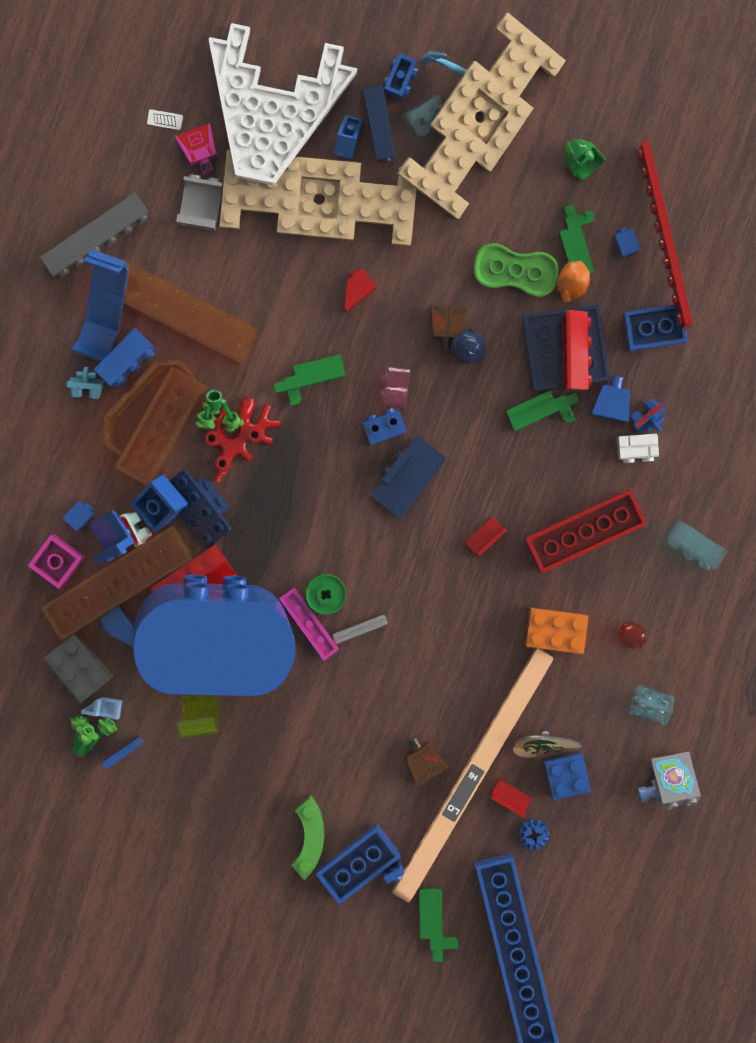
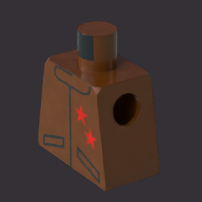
(447, 323)
(424, 761)

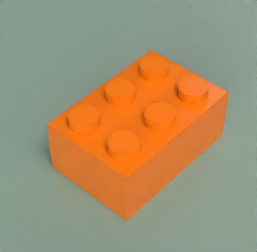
(556, 630)

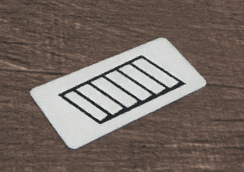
(164, 119)

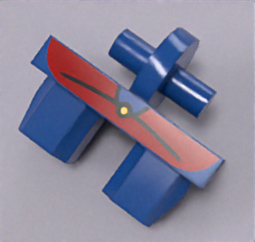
(651, 420)

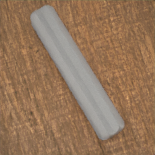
(360, 629)

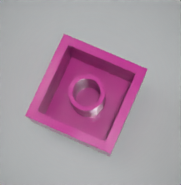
(56, 561)

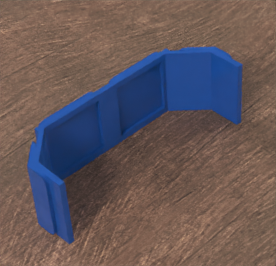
(103, 306)

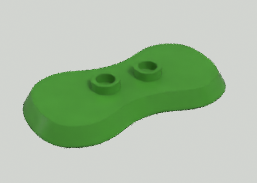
(500, 267)

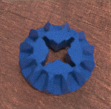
(539, 827)

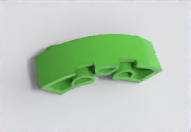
(314, 837)

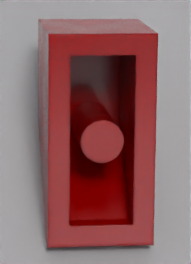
(358, 288)

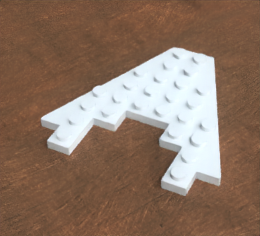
(267, 123)

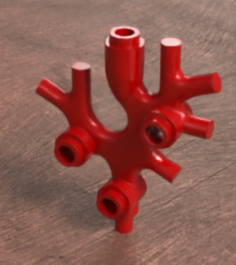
(237, 445)

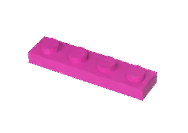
(309, 624)

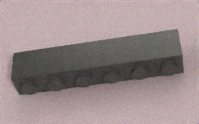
(95, 236)

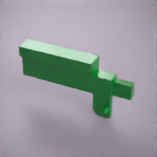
(573, 239)
(311, 374)
(540, 408)
(432, 923)

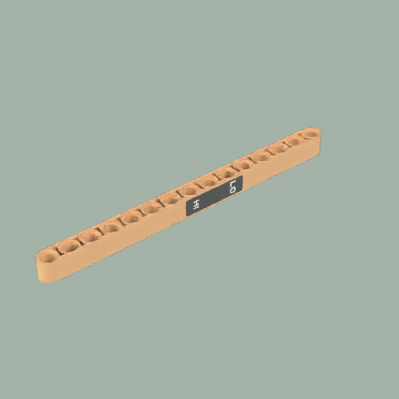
(472, 774)

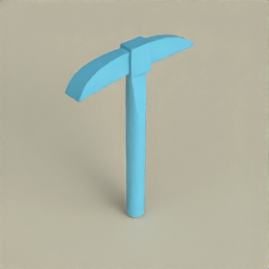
(437, 57)

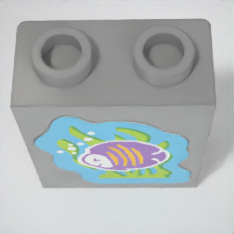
(675, 780)

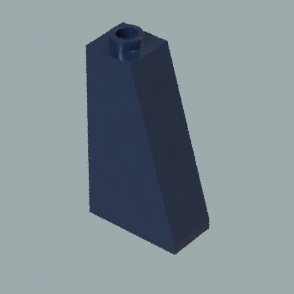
(379, 122)

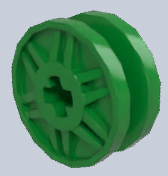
(326, 605)

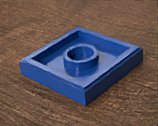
(122, 752)

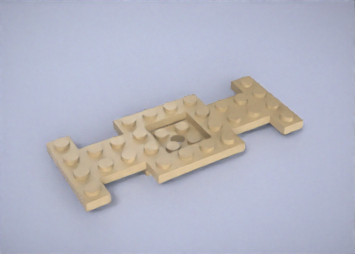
(492, 95)
(335, 218)

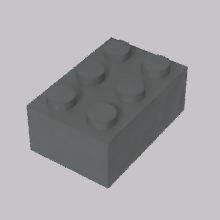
(78, 667)

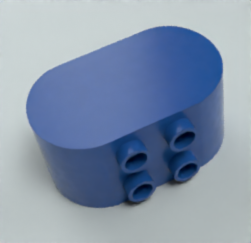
(213, 638)

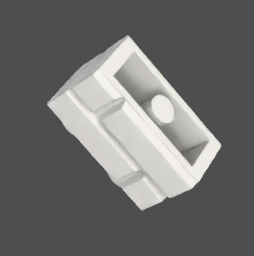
(637, 447)

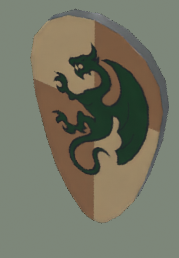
(544, 746)

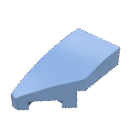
(104, 707)

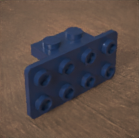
(408, 476)
(203, 508)

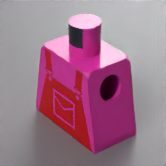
(199, 147)

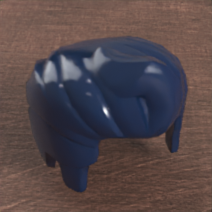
(468, 347)

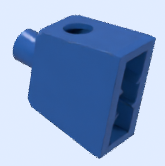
(612, 401)

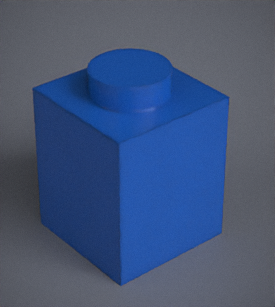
(626, 242)
(79, 515)

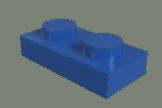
(394, 872)

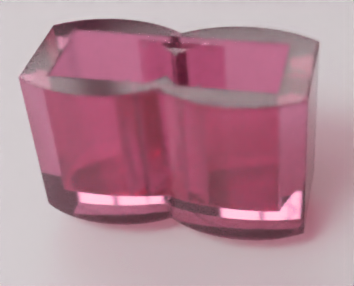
(396, 388)

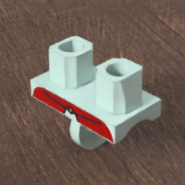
(130, 522)

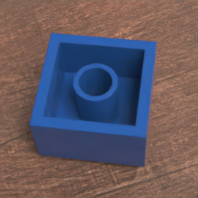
(159, 503)
(566, 775)

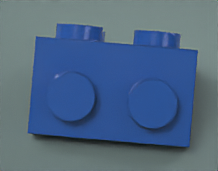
(111, 535)

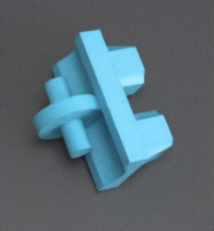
(87, 381)

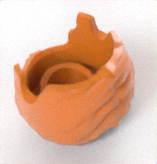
(573, 281)

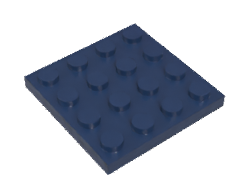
(545, 351)

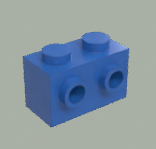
(402, 72)
(385, 430)

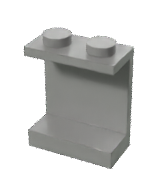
(200, 203)

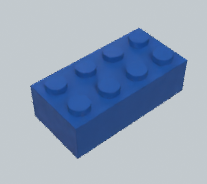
(358, 863)

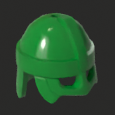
(582, 158)

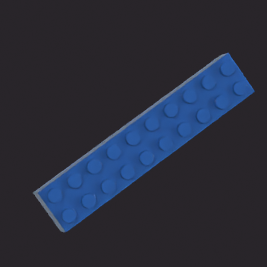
(516, 949)

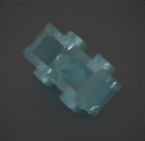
(422, 115)
(652, 703)

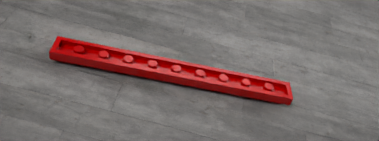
(666, 241)

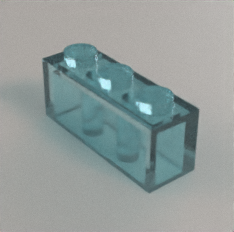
(695, 545)

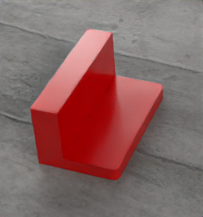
(485, 536)
(510, 797)

